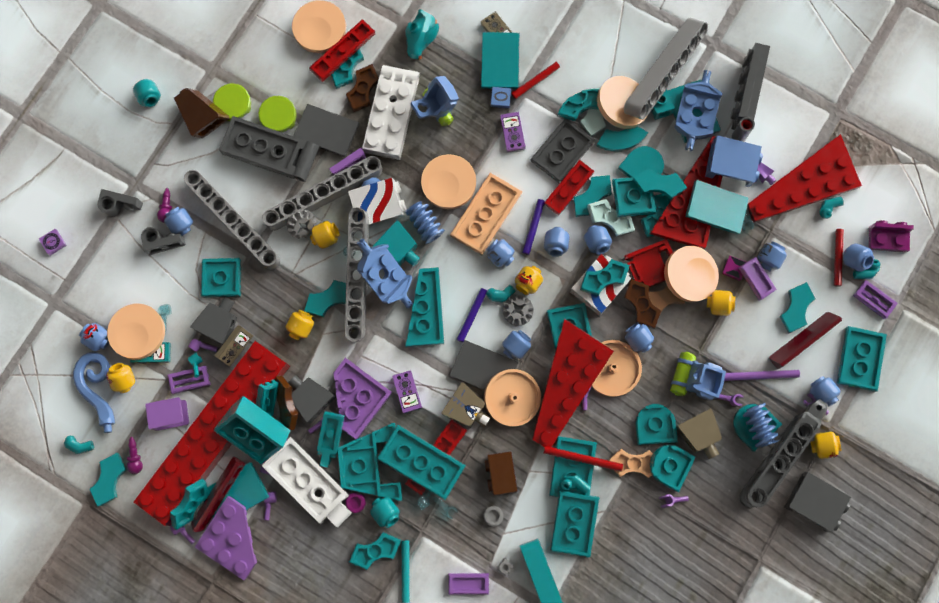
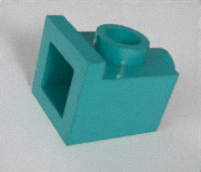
(663, 109)

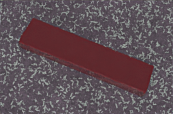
(804, 339)
(217, 494)

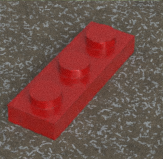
(569, 187)

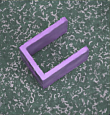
(167, 414)

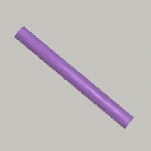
(762, 375)

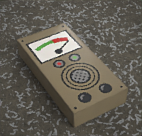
(494, 23)
(234, 345)

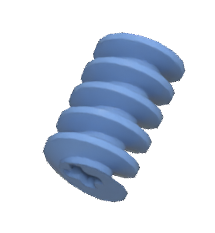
(423, 222)
(760, 425)

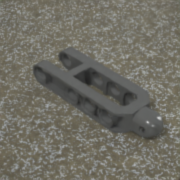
(767, 476)

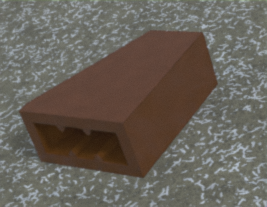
(199, 112)

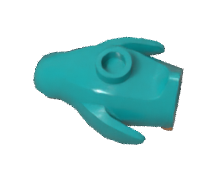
(420, 33)

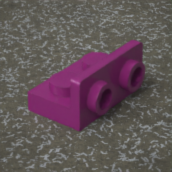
(890, 236)

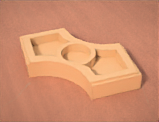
(633, 463)

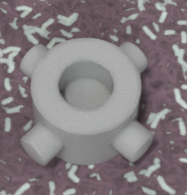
(505, 567)

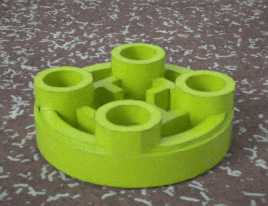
(233, 100)
(277, 113)

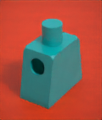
(400, 244)

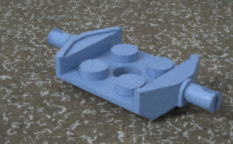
(702, 97)
(395, 281)

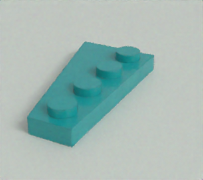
(426, 316)

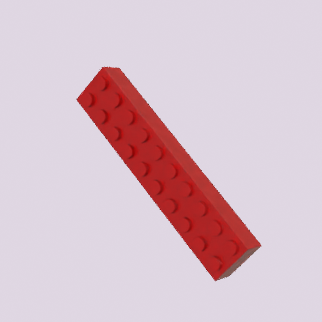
(201, 446)

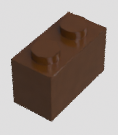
(501, 472)

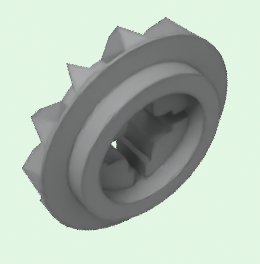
(303, 217)
(516, 318)

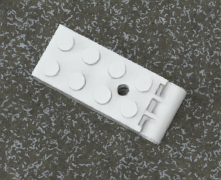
(390, 119)

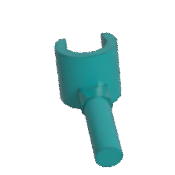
(194, 360)

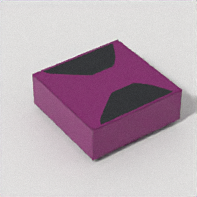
(732, 268)

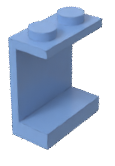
(734, 160)

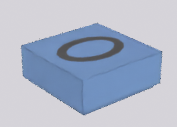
(500, 97)

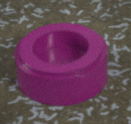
(355, 502)

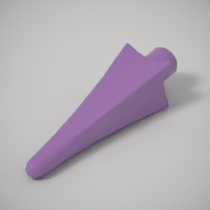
(765, 174)

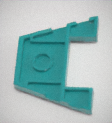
(361, 468)

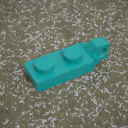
(329, 437)

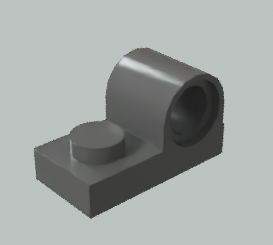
(119, 201)
(160, 243)

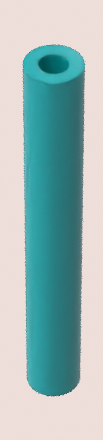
(405, 571)

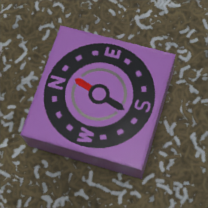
(52, 242)

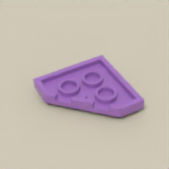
(357, 397)
(230, 539)

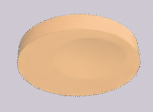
(318, 26)
(612, 99)
(448, 181)
(691, 274)
(136, 331)
(620, 372)
(512, 397)

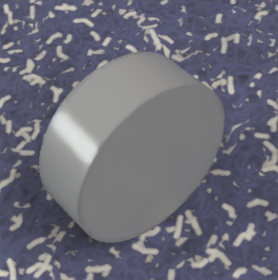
(493, 516)

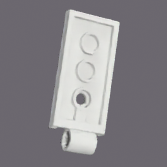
(301, 479)

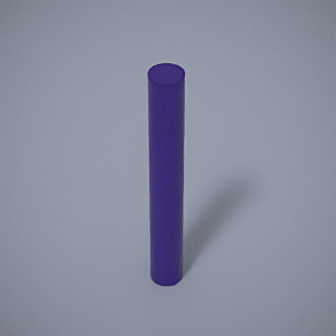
(533, 227)
(472, 314)

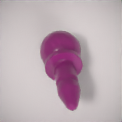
(165, 206)
(134, 464)

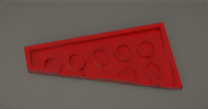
(816, 179)
(673, 223)
(571, 375)

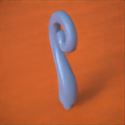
(104, 411)

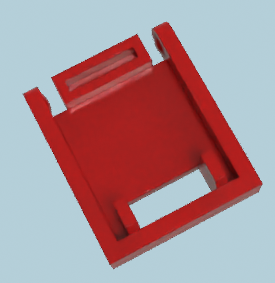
(648, 264)

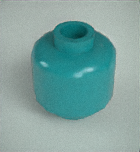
(146, 93)
(385, 512)

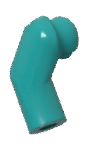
(828, 205)
(868, 273)
(500, 296)
(76, 447)
(575, 482)

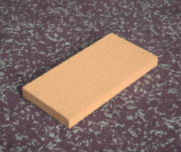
(486, 214)

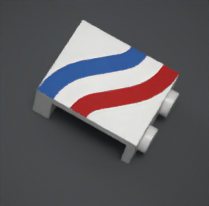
(379, 201)
(599, 303)

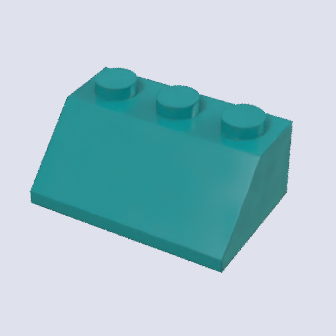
(252, 430)

